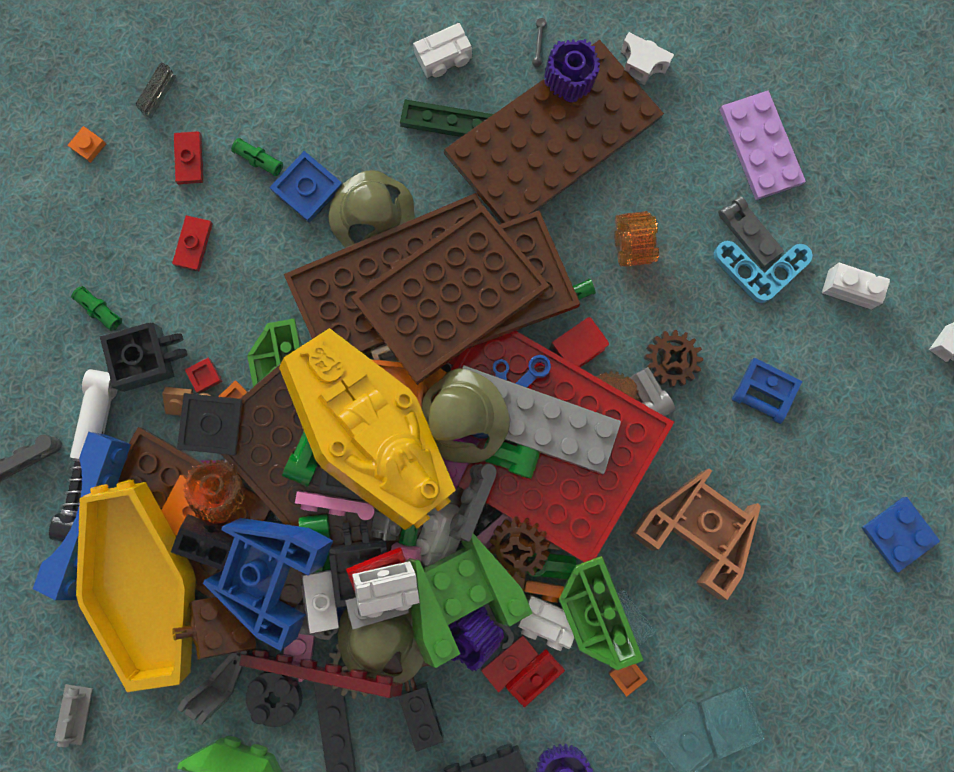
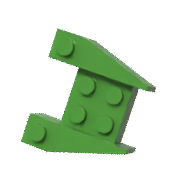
(457, 588)

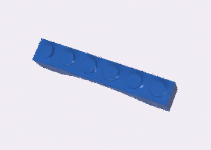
(101, 464)

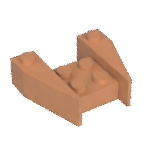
(709, 525)

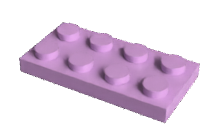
(762, 145)

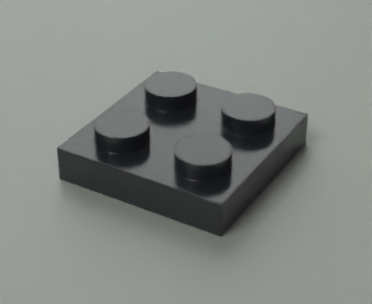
(209, 424)

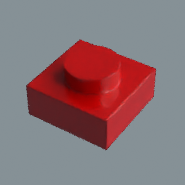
(203, 375)

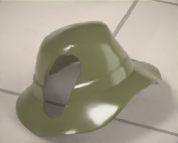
(367, 201)
(464, 408)
(375, 644)

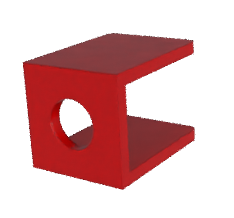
(580, 343)

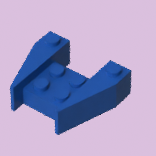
(258, 572)

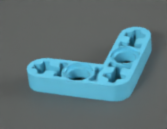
(768, 278)

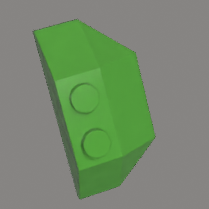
(271, 347)
(599, 616)
(230, 756)

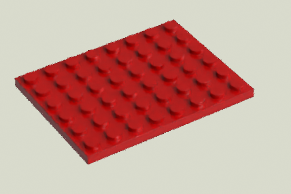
(565, 499)

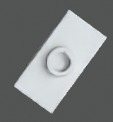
(644, 58)
(319, 601)

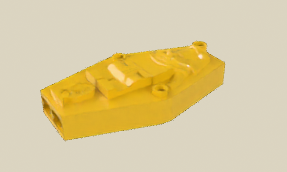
(367, 429)
(134, 585)

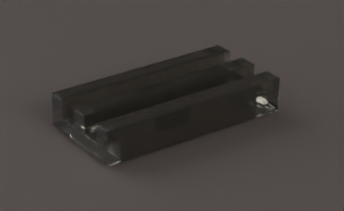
(155, 90)

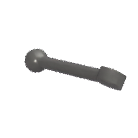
(540, 23)

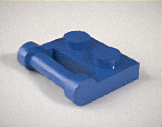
(771, 383)

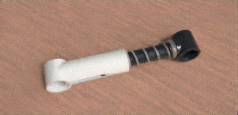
(92, 418)

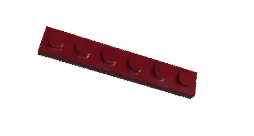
(330, 674)

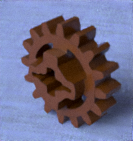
(681, 365)
(520, 546)

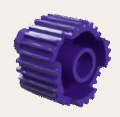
(572, 69)
(475, 638)
(563, 760)

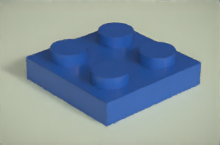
(306, 186)
(900, 534)

